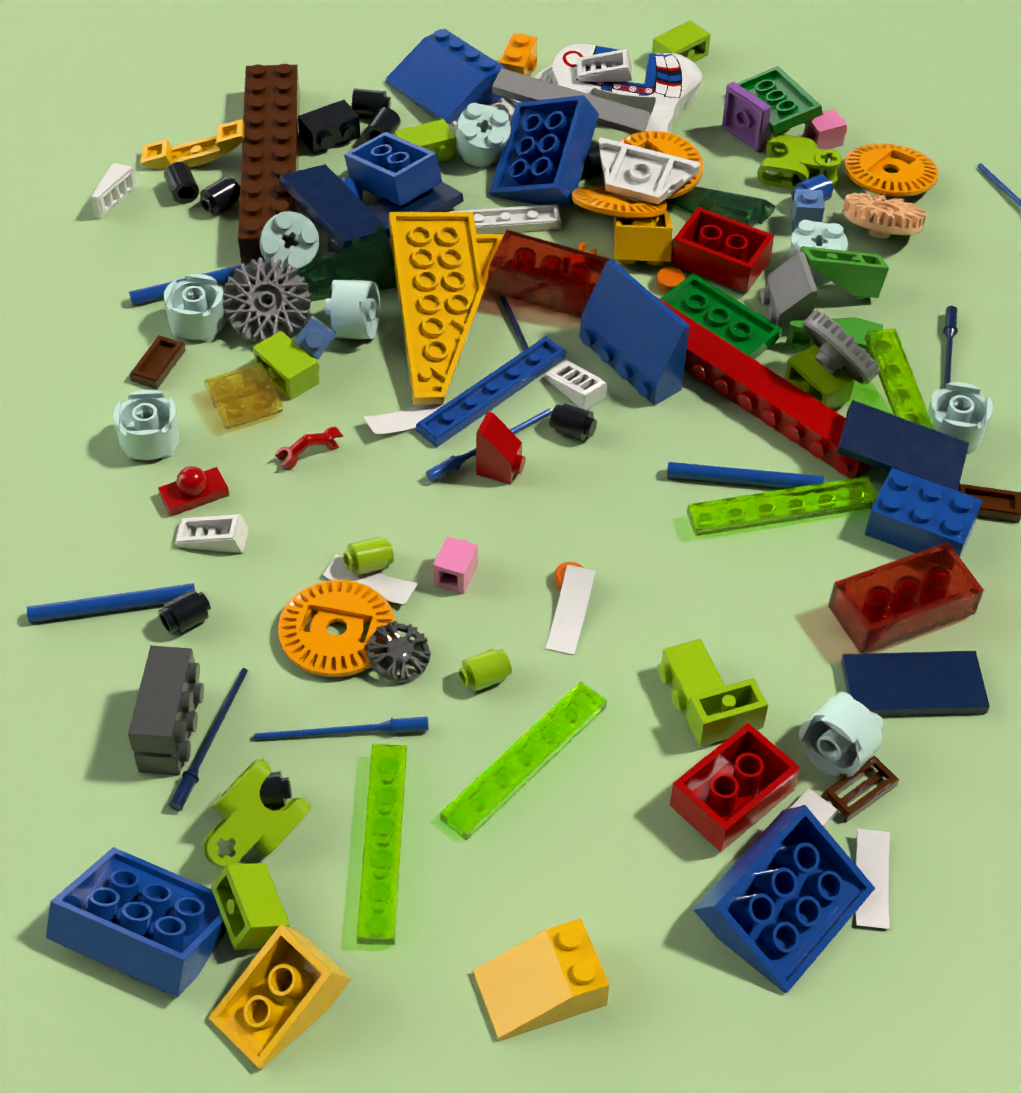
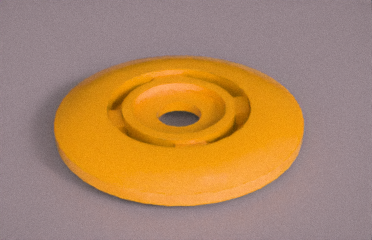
(672, 145)
(914, 175)
(615, 205)
(332, 602)

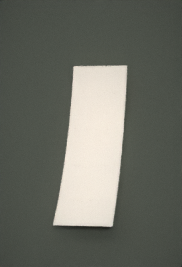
(400, 420)
(390, 588)
(570, 609)
(873, 861)

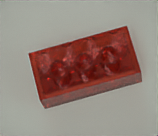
(544, 273)
(905, 598)

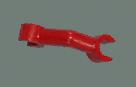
(316, 439)

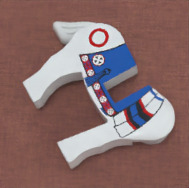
(665, 94)

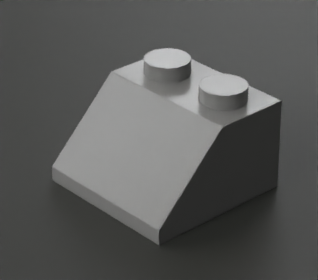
(789, 292)

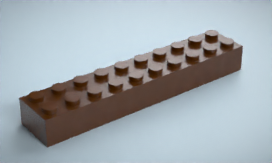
(267, 151)

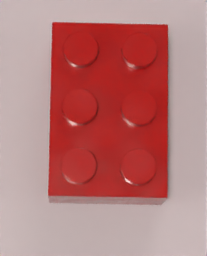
(722, 249)
(734, 786)

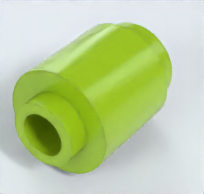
(368, 555)
(485, 669)

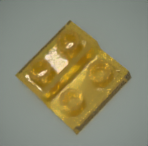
(243, 395)

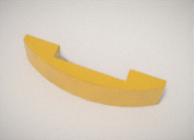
(195, 153)

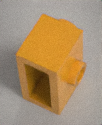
(520, 54)

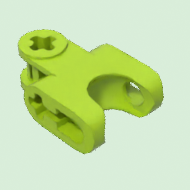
(797, 162)
(248, 821)

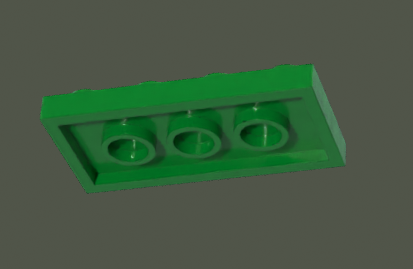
(787, 99)
(723, 315)

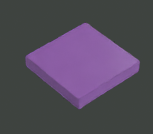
(746, 116)

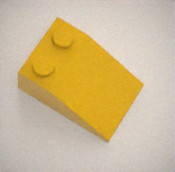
(643, 239)
(542, 981)
(279, 995)

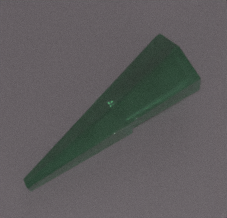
(730, 205)
(364, 260)

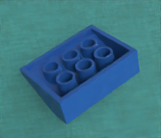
(446, 76)
(545, 151)
(635, 334)
(785, 897)
(138, 921)

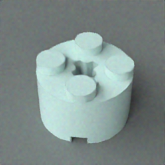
(482, 134)
(286, 225)
(818, 236)
(195, 307)
(353, 309)
(961, 413)
(147, 425)
(841, 735)

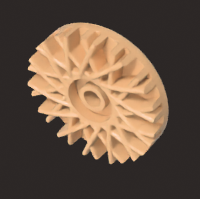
(882, 215)

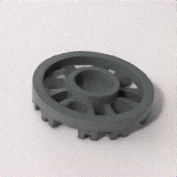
(398, 652)

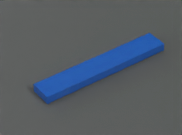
(490, 391)

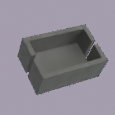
(166, 710)

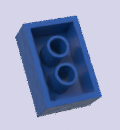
(394, 168)
(921, 514)

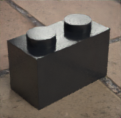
(329, 126)

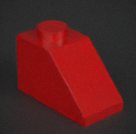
(498, 451)

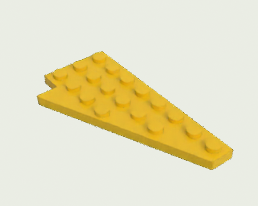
(440, 286)

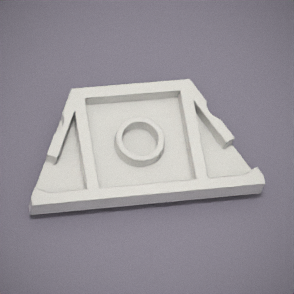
(642, 171)

